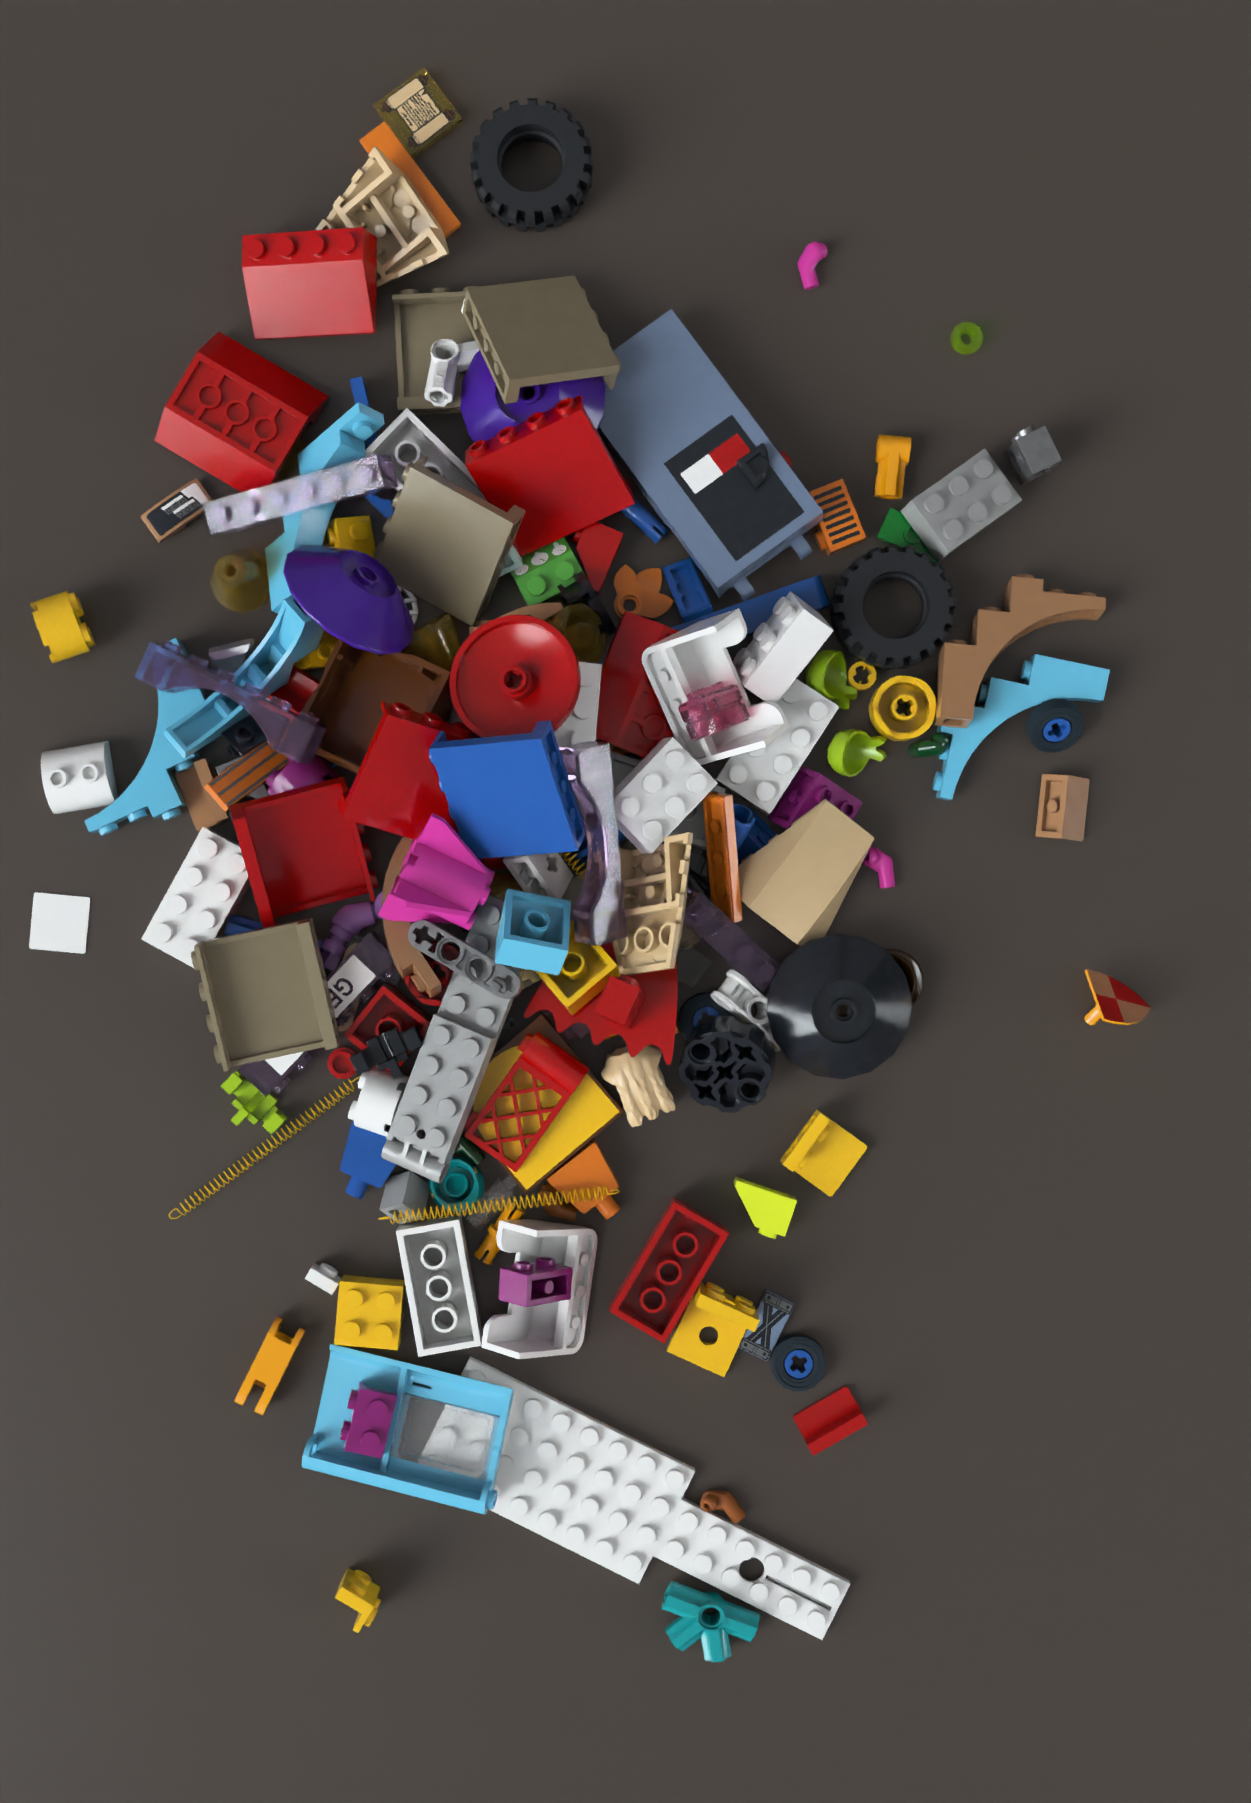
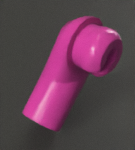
(807, 262)
(883, 865)

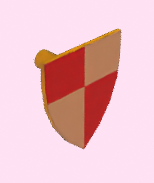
(1114, 1001)

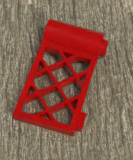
(551, 1067)

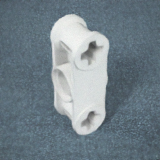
(737, 997)

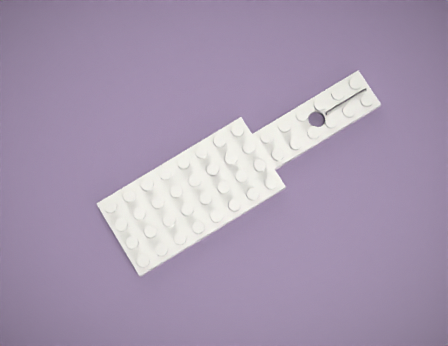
(627, 1503)

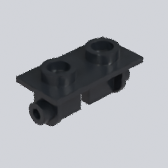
(243, 737)

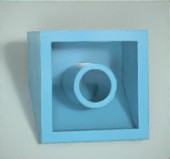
(533, 932)

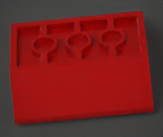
(237, 414)
(627, 702)

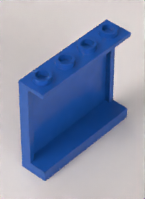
(509, 793)

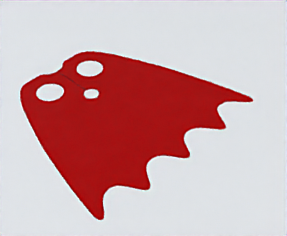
(652, 1025)

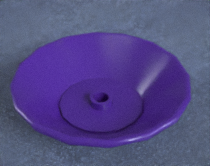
(488, 414)
(350, 597)

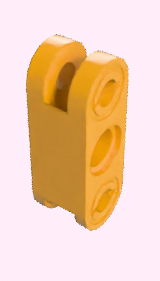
(270, 1365)

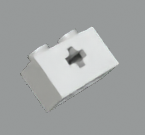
(540, 873)

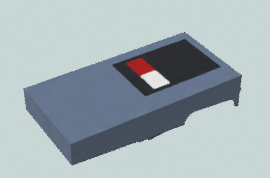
(680, 442)

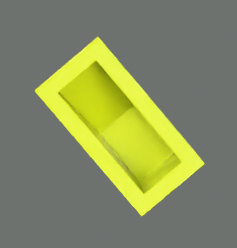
(767, 1207)

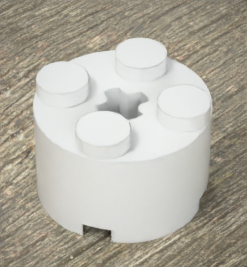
(377, 1100)

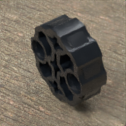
(752, 1060)

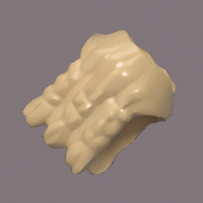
(639, 1083)

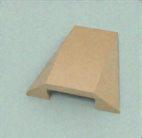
(392, 211)
(805, 872)
(653, 905)

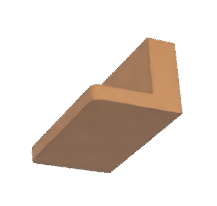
(201, 805)
(1062, 807)

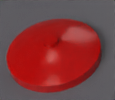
(514, 676)

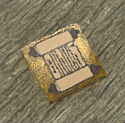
(418, 112)

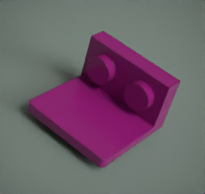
(807, 791)

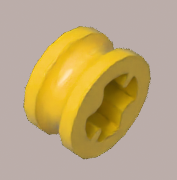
(870, 678)

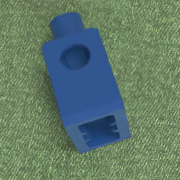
(364, 1161)

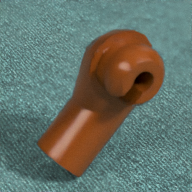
(560, 1211)
(724, 1501)

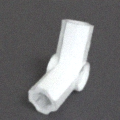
(446, 365)

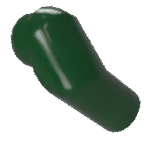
(926, 748)
(470, 1151)

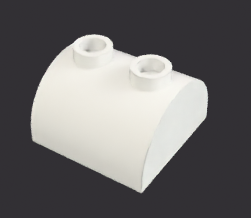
(78, 777)

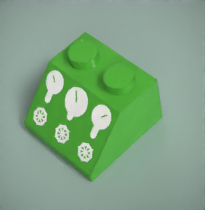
(545, 571)

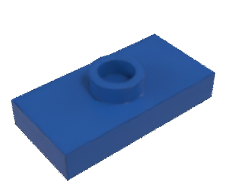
(687, 590)

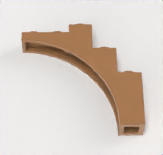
(993, 630)

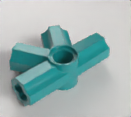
(712, 1629)

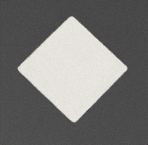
(59, 923)

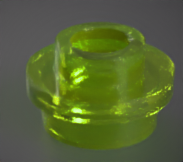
(975, 334)

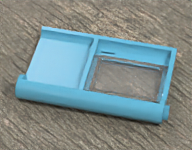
(439, 1440)

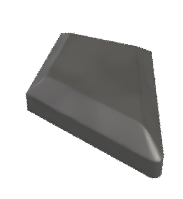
(231, 655)

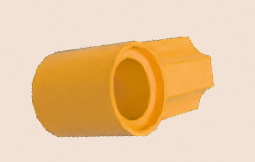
(892, 458)

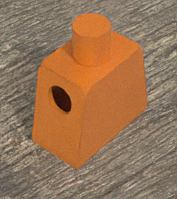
(587, 1170)

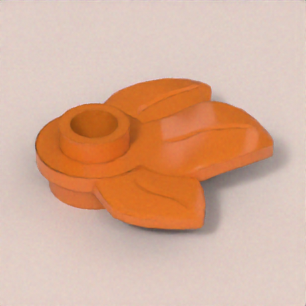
(642, 590)

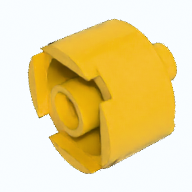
(61, 627)
(920, 711)

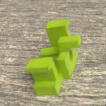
(253, 1103)

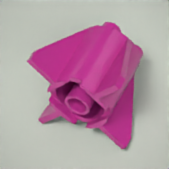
(438, 880)

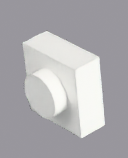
(324, 1277)

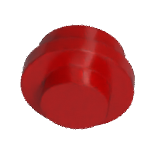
(340, 1064)

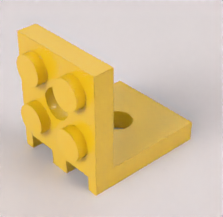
(718, 1310)

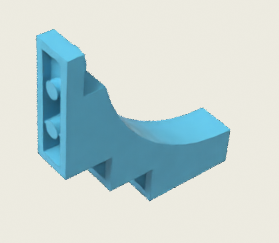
(335, 446)

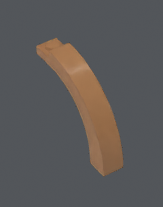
(404, 955)

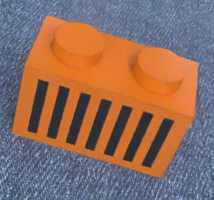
(840, 522)

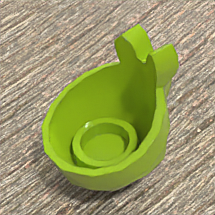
(828, 677)
(852, 749)

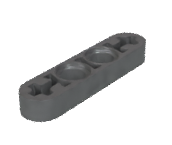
(463, 963)

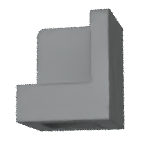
(404, 1192)

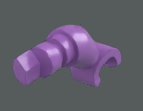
(347, 923)

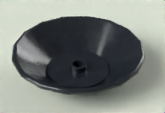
(818, 981)

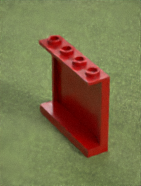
(551, 470)
(396, 780)
(302, 850)

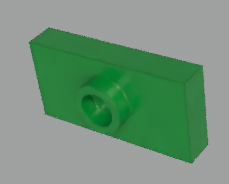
(899, 531)

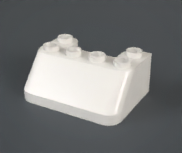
(697, 660)
(548, 1327)

